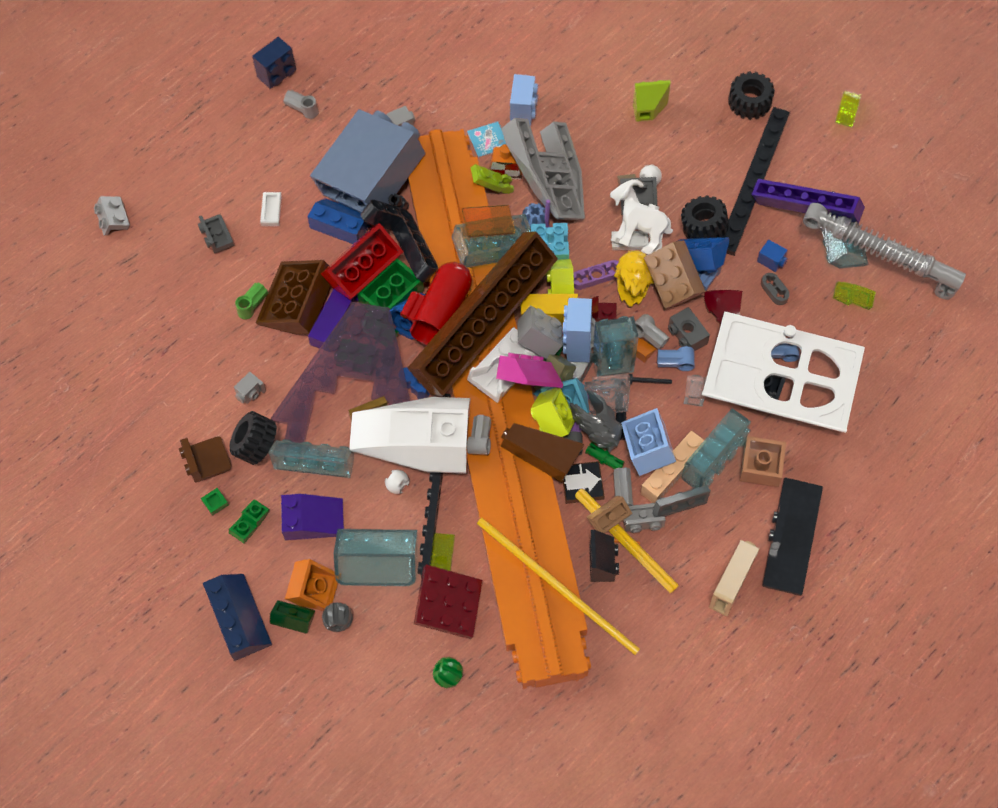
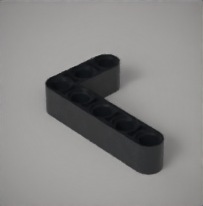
(407, 235)

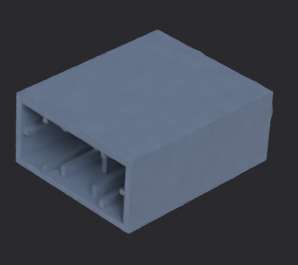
(368, 160)

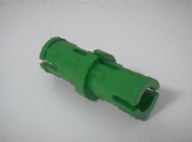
(604, 456)

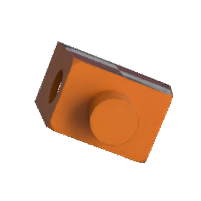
(504, 162)

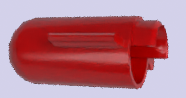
(440, 302)

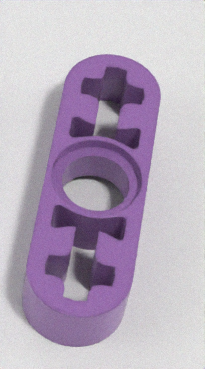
(595, 281)

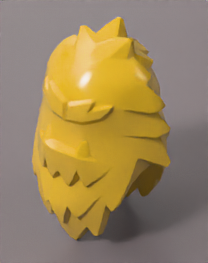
(632, 277)

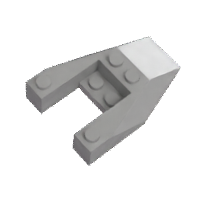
(552, 173)

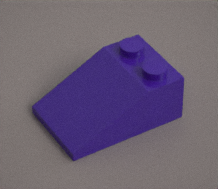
(311, 516)

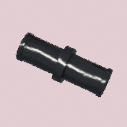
(399, 201)

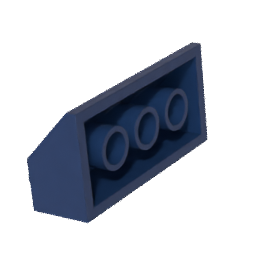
(237, 615)

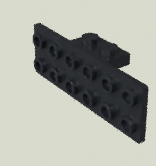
(792, 536)

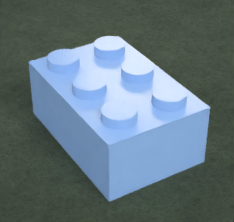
(577, 329)
(648, 442)

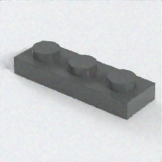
(681, 501)

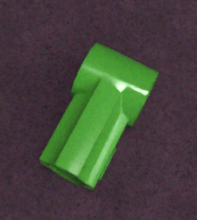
(250, 300)

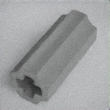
(622, 484)

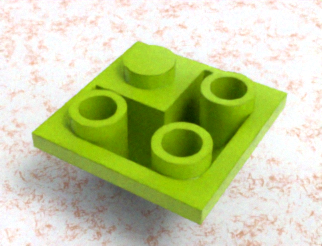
(650, 99)

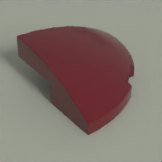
(723, 300)

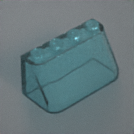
(375, 557)

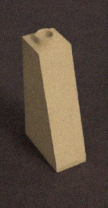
(734, 577)

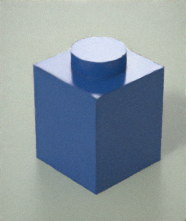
(772, 256)

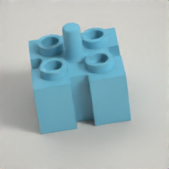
(555, 237)

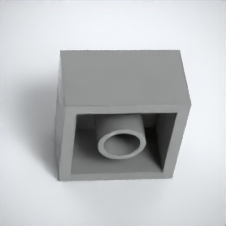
(539, 332)

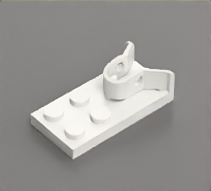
(485, 373)

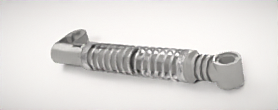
(923, 265)

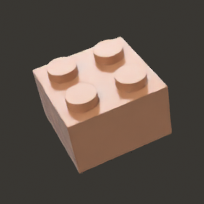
(763, 461)

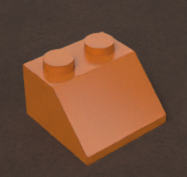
(311, 585)

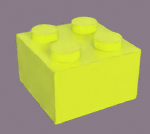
(553, 412)

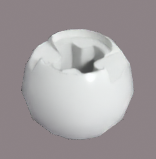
(651, 171)
(397, 481)

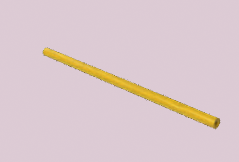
(558, 586)

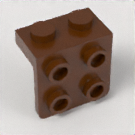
(205, 458)

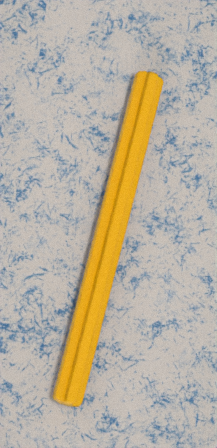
(631, 545)

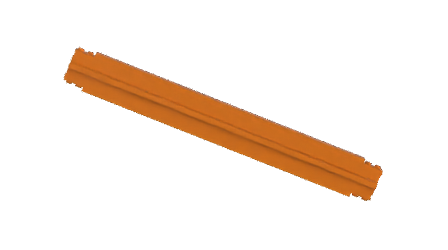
(506, 489)

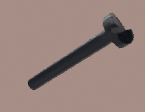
(649, 380)

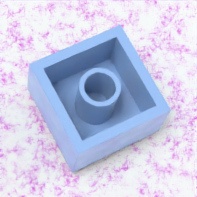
(523, 97)

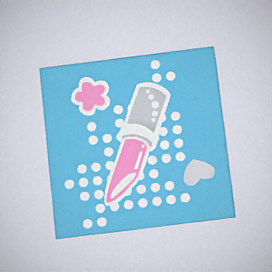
(486, 138)

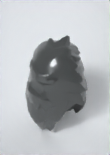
(600, 428)

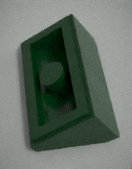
(291, 616)

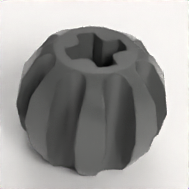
(337, 617)

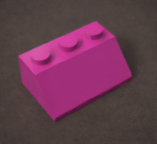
(528, 370)

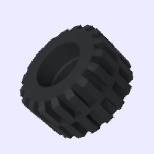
(751, 106)
(702, 209)
(253, 437)

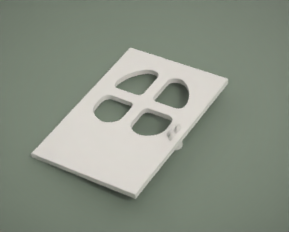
(745, 360)

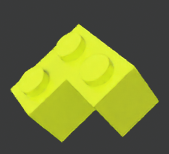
(561, 277)

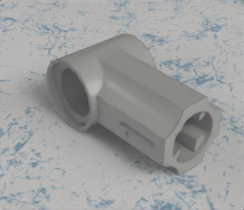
(304, 104)
(647, 329)
(479, 440)

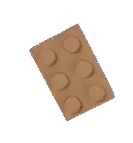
(674, 274)

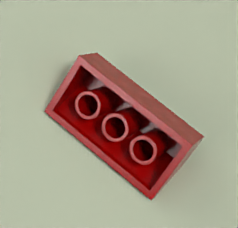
(362, 262)

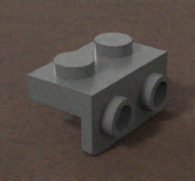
(216, 233)

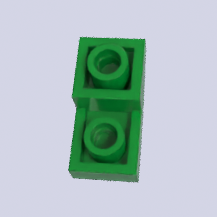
(249, 521)

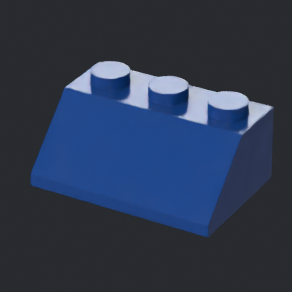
(337, 221)
(707, 253)

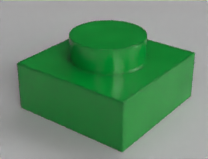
(214, 501)

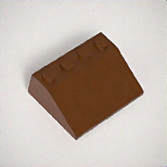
(295, 297)

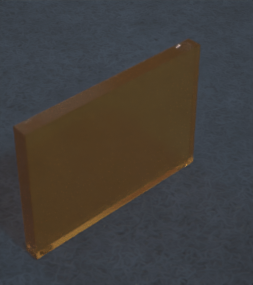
(488, 221)

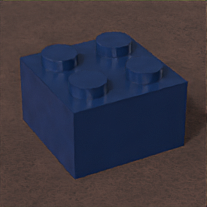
(274, 62)

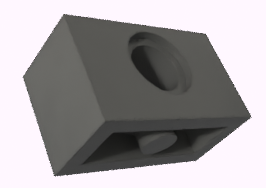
(688, 321)

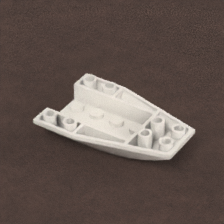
(415, 434)

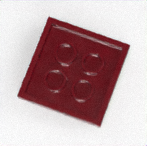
(448, 602)

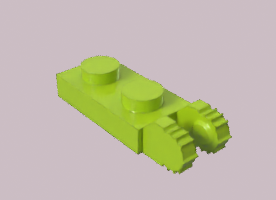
(491, 179)

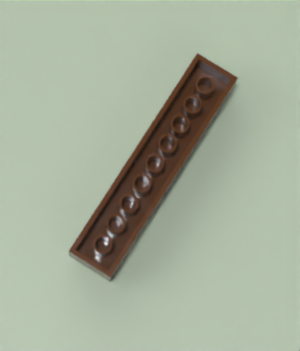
(482, 313)

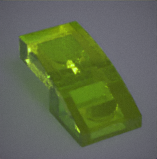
(848, 108)
(852, 293)
(443, 551)

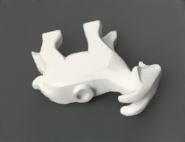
(639, 217)

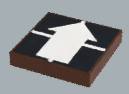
(583, 476)

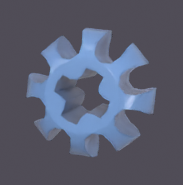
(535, 213)

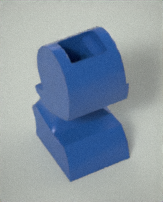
(416, 388)

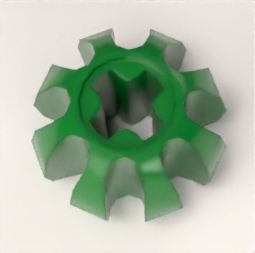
(447, 672)

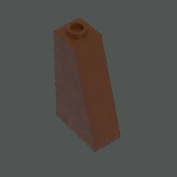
(541, 449)

